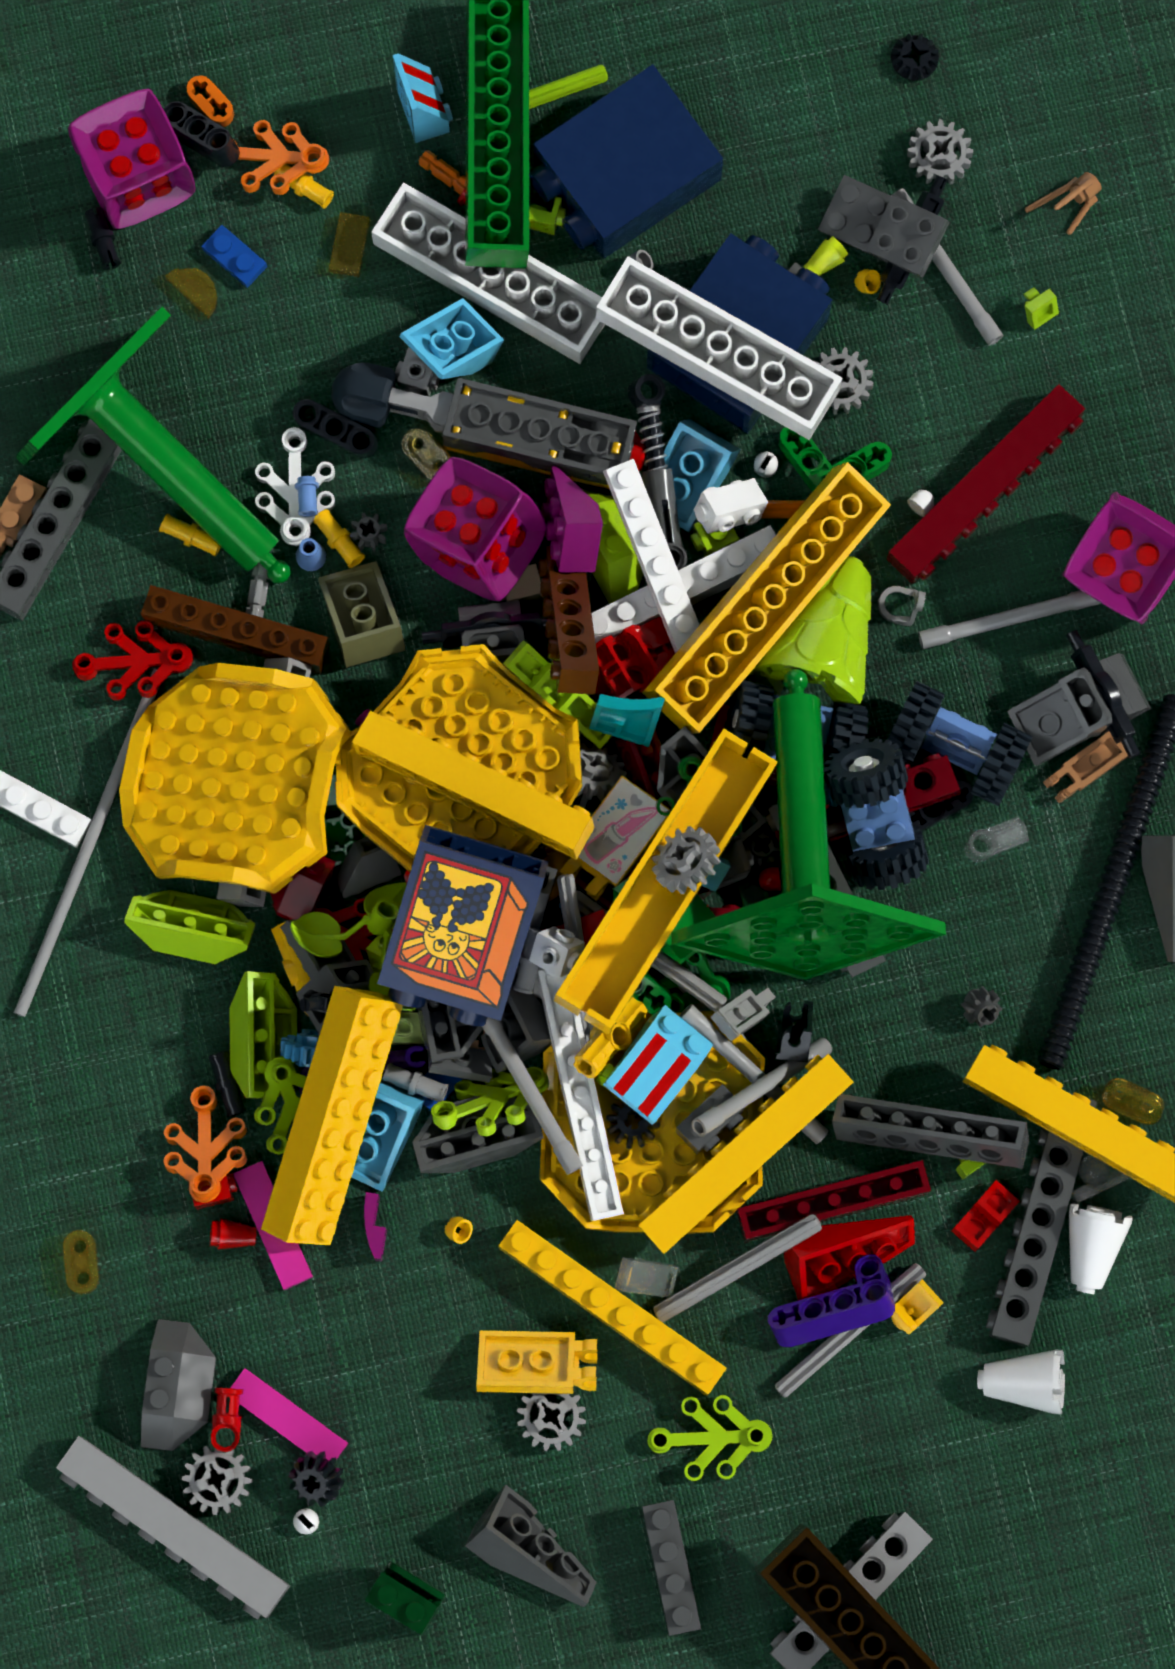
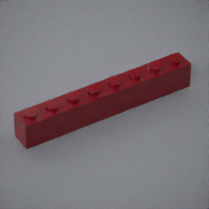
(985, 484)

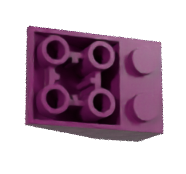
(571, 524)

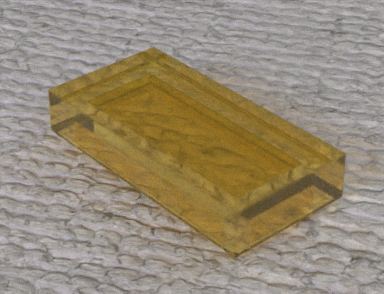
(349, 244)

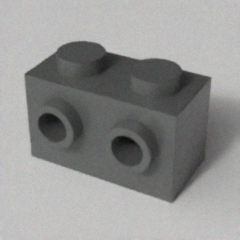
(708, 1141)

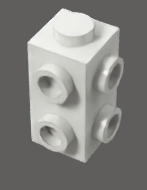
(730, 506)

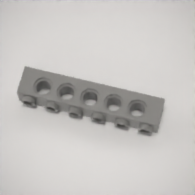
(913, 1542)

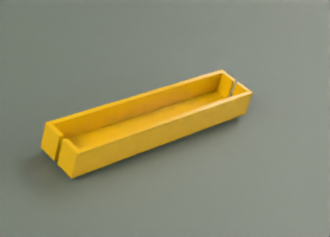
(644, 909)

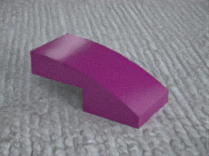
(375, 1234)

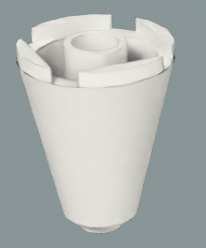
(1094, 1244)
(1027, 1381)

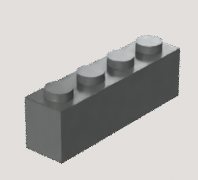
(671, 1567)

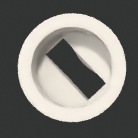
(770, 469)
(921, 502)
(310, 1516)

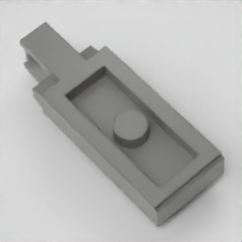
(742, 1013)

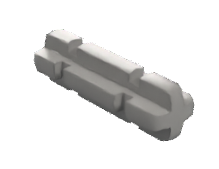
(257, 591)

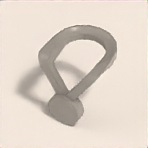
(919, 598)

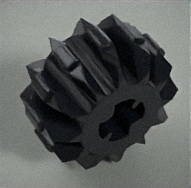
(627, 1132)
(317, 1490)

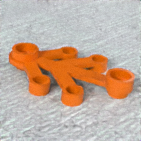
(279, 156)
(205, 1150)

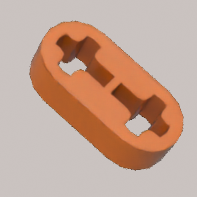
(215, 97)

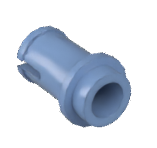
(307, 495)

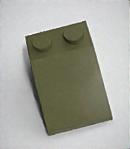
(362, 614)

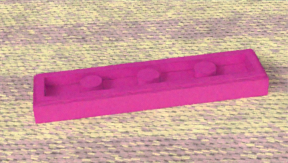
(285, 1257)
(287, 1417)

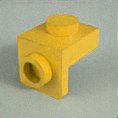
(915, 1307)

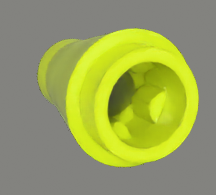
(827, 256)

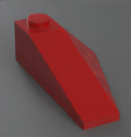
(830, 1255)

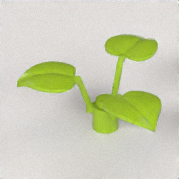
(321, 932)

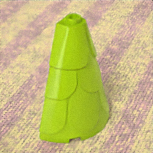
(826, 638)

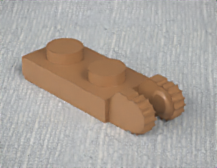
(1088, 765)

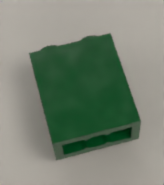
(405, 1598)

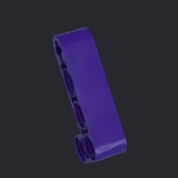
(836, 1310)

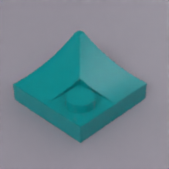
(627, 718)

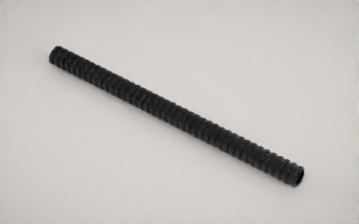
(1111, 888)

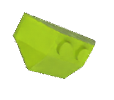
(617, 564)
(189, 926)
(258, 1021)

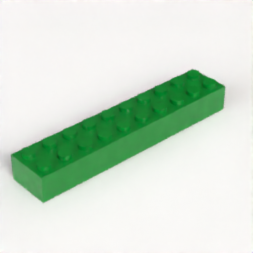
(497, 133)

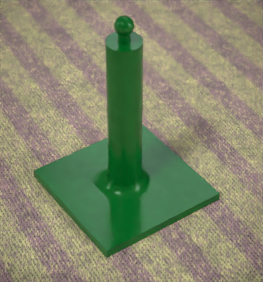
(165, 460)
(809, 924)

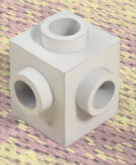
(556, 951)

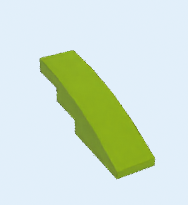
(535, 673)

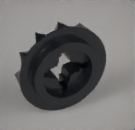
(907, 67)

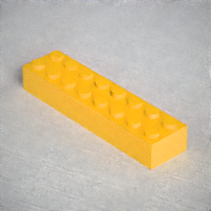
(332, 1116)

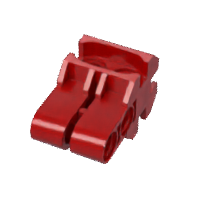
(632, 659)

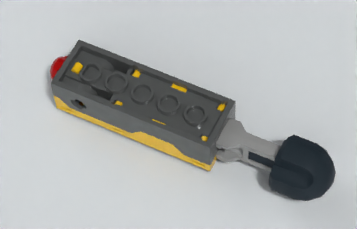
(497, 423)

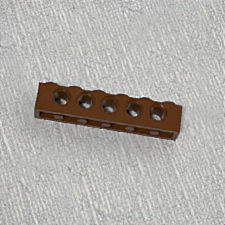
(569, 627)
(233, 628)

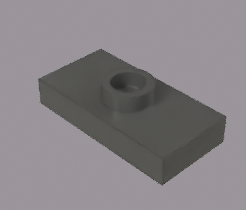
(472, 1066)

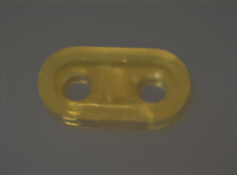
(429, 455)
(1133, 1101)
(81, 1263)

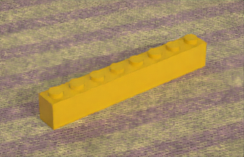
(474, 784)
(1074, 1119)
(745, 1153)
(612, 1308)

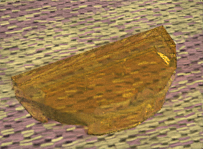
(196, 288)

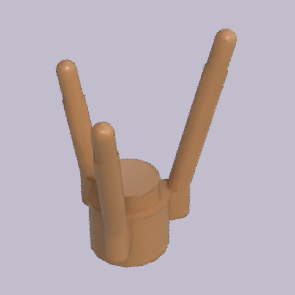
(1081, 190)

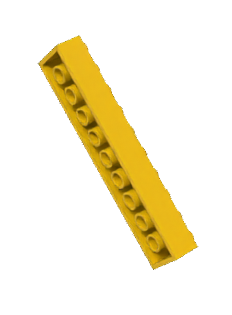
(767, 598)

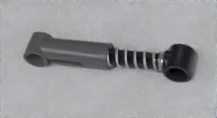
(657, 478)

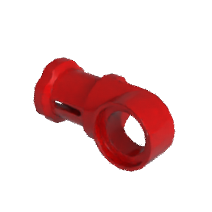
(226, 1419)

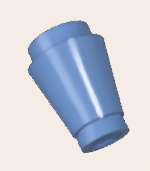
(313, 560)

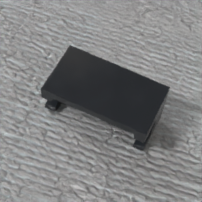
(795, 1034)

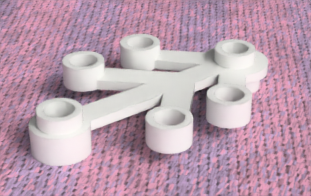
(289, 492)

